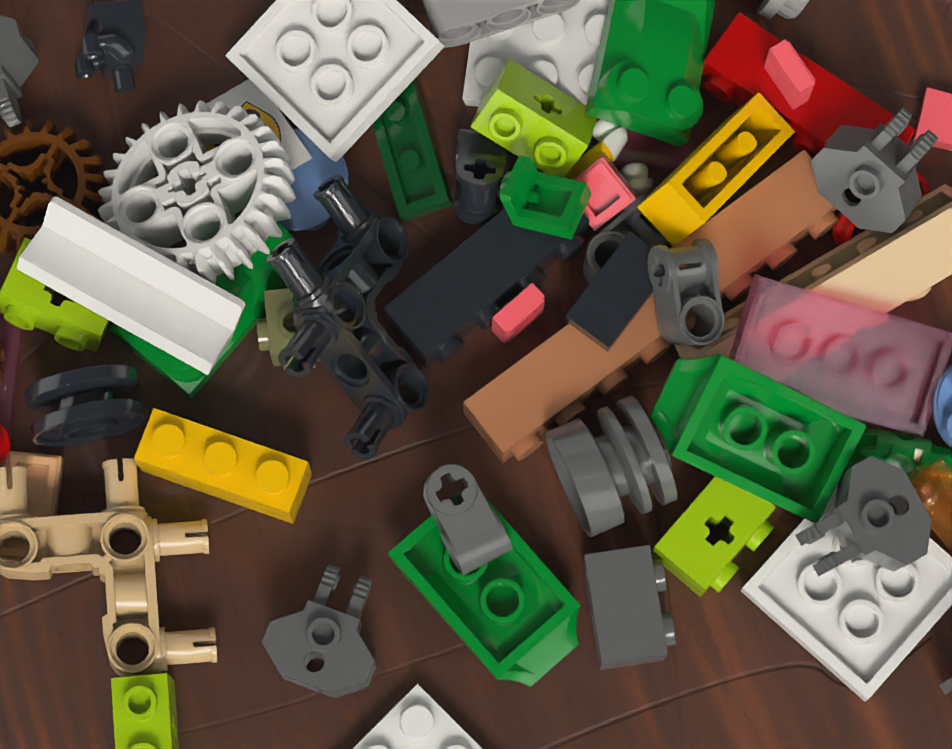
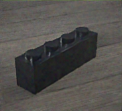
(474, 285)

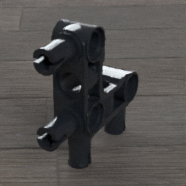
(339, 320)

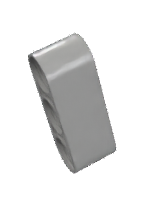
(469, 20)

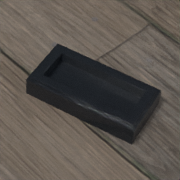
(614, 294)

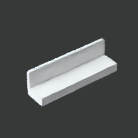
(132, 285)

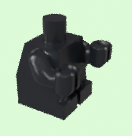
(113, 42)

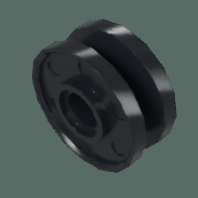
(84, 405)

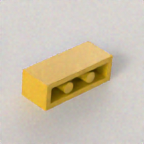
(715, 169)
(223, 465)

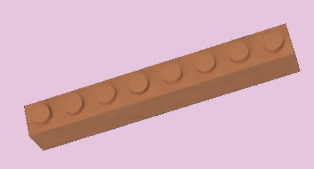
(571, 368)

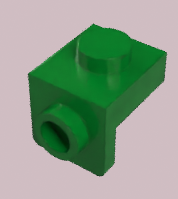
(543, 200)

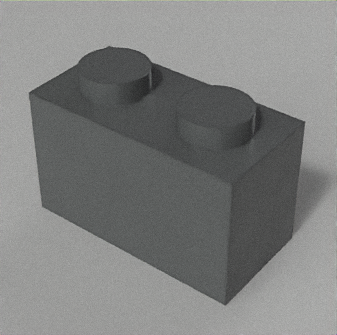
(626, 607)

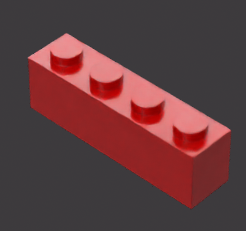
(737, 73)

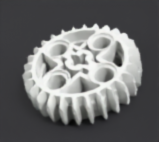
(201, 188)

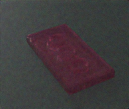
(843, 353)

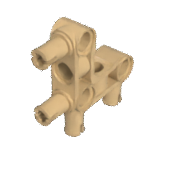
(83, 544)

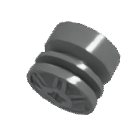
(611, 465)

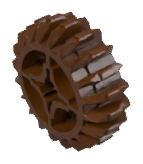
(52, 153)

